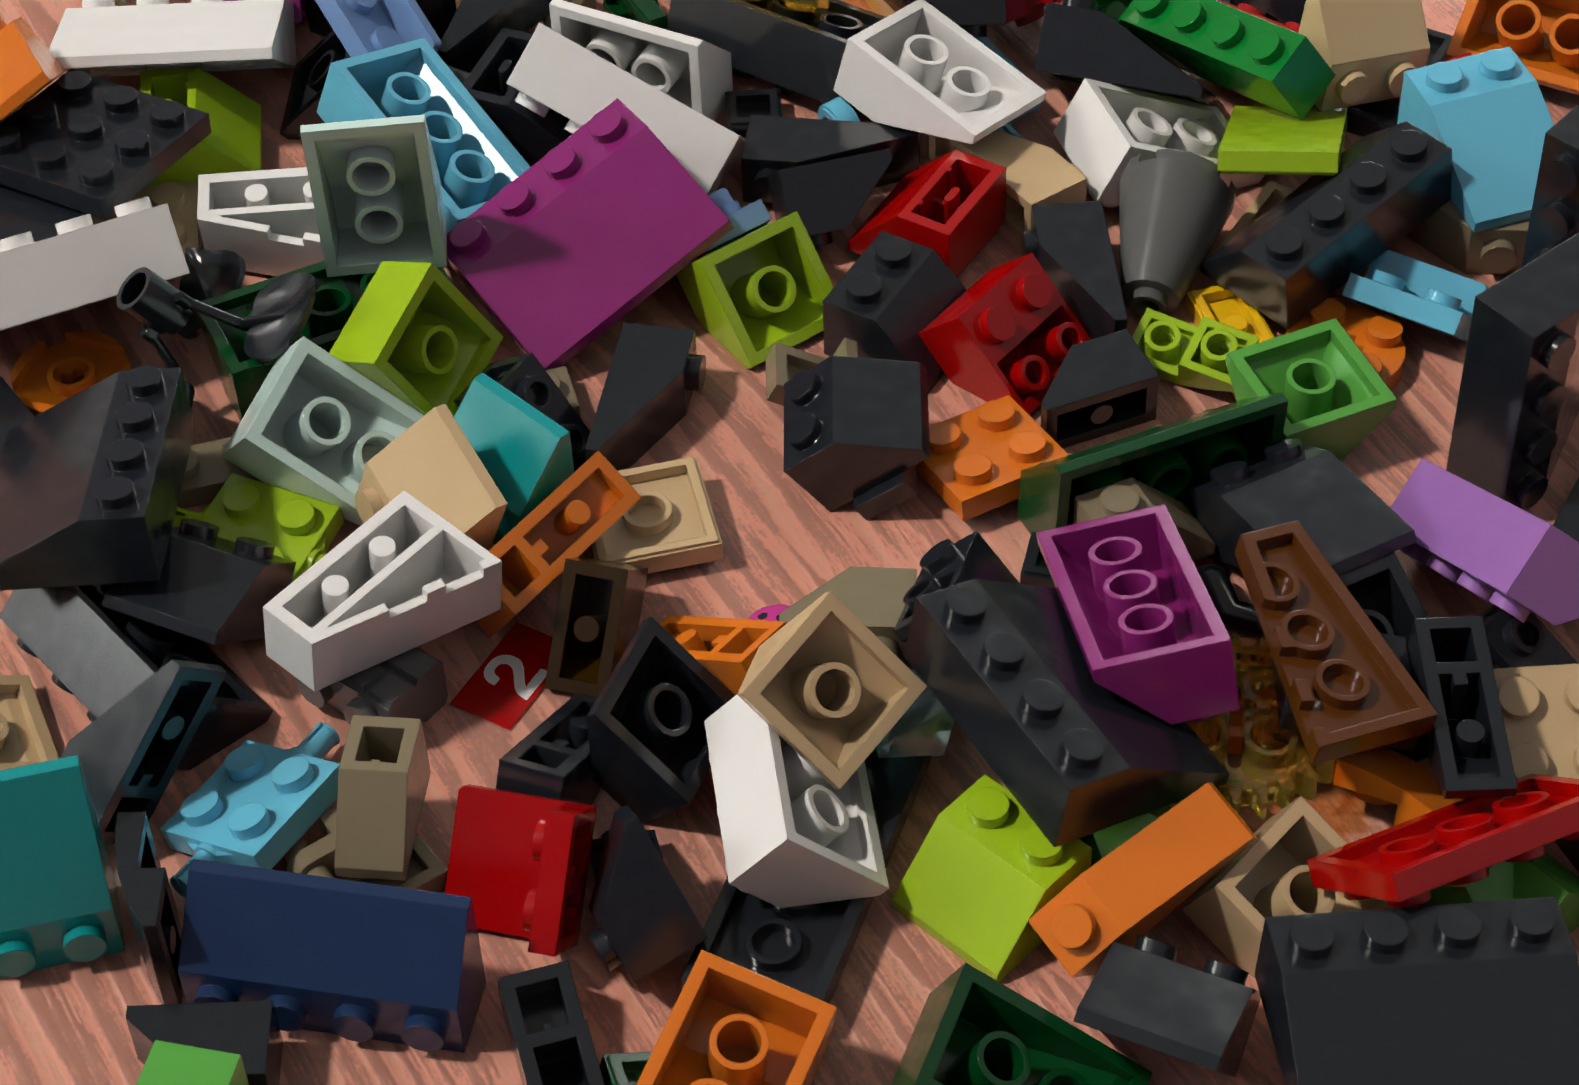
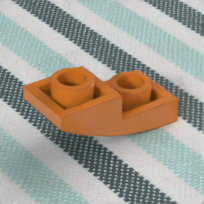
(1389, 777)

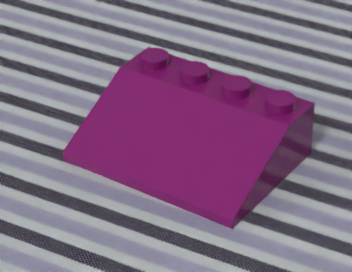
(584, 236)

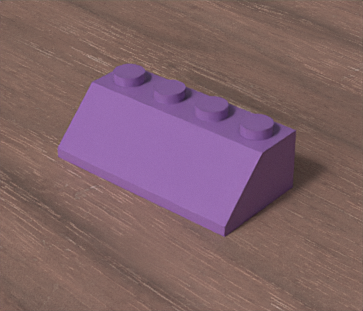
(1490, 546)

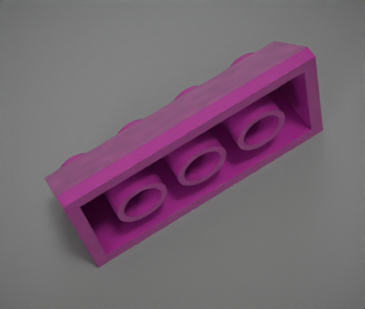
(1143, 614)

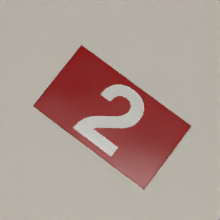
(508, 678)

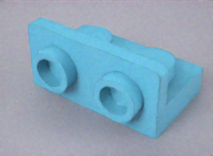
(1417, 293)

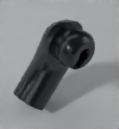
(1235, 614)

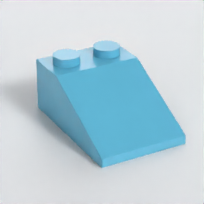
(1492, 121)

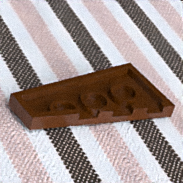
(1329, 655)

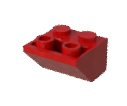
(943, 206)
(1005, 334)

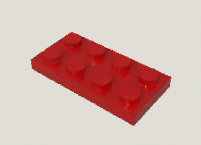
(1452, 843)

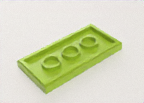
(1279, 144)

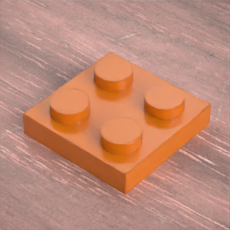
(981, 456)

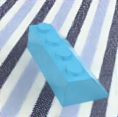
(413, 80)

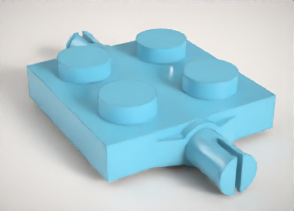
(256, 804)

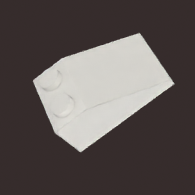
(932, 77)
(1115, 122)

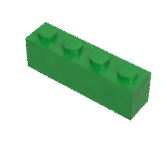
(1233, 50)

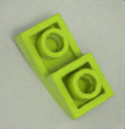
(1189, 352)

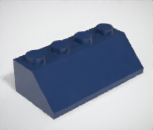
(334, 954)

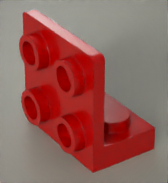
(522, 864)

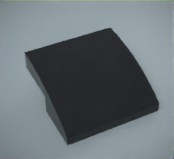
(149, 904)

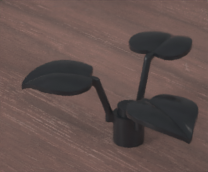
(276, 317)

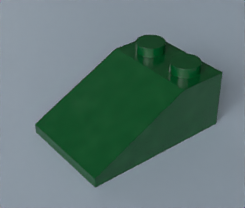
(994, 1036)

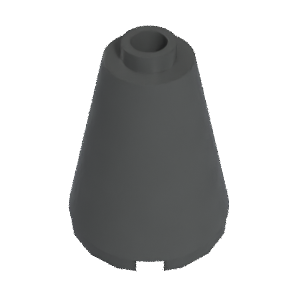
(1168, 225)

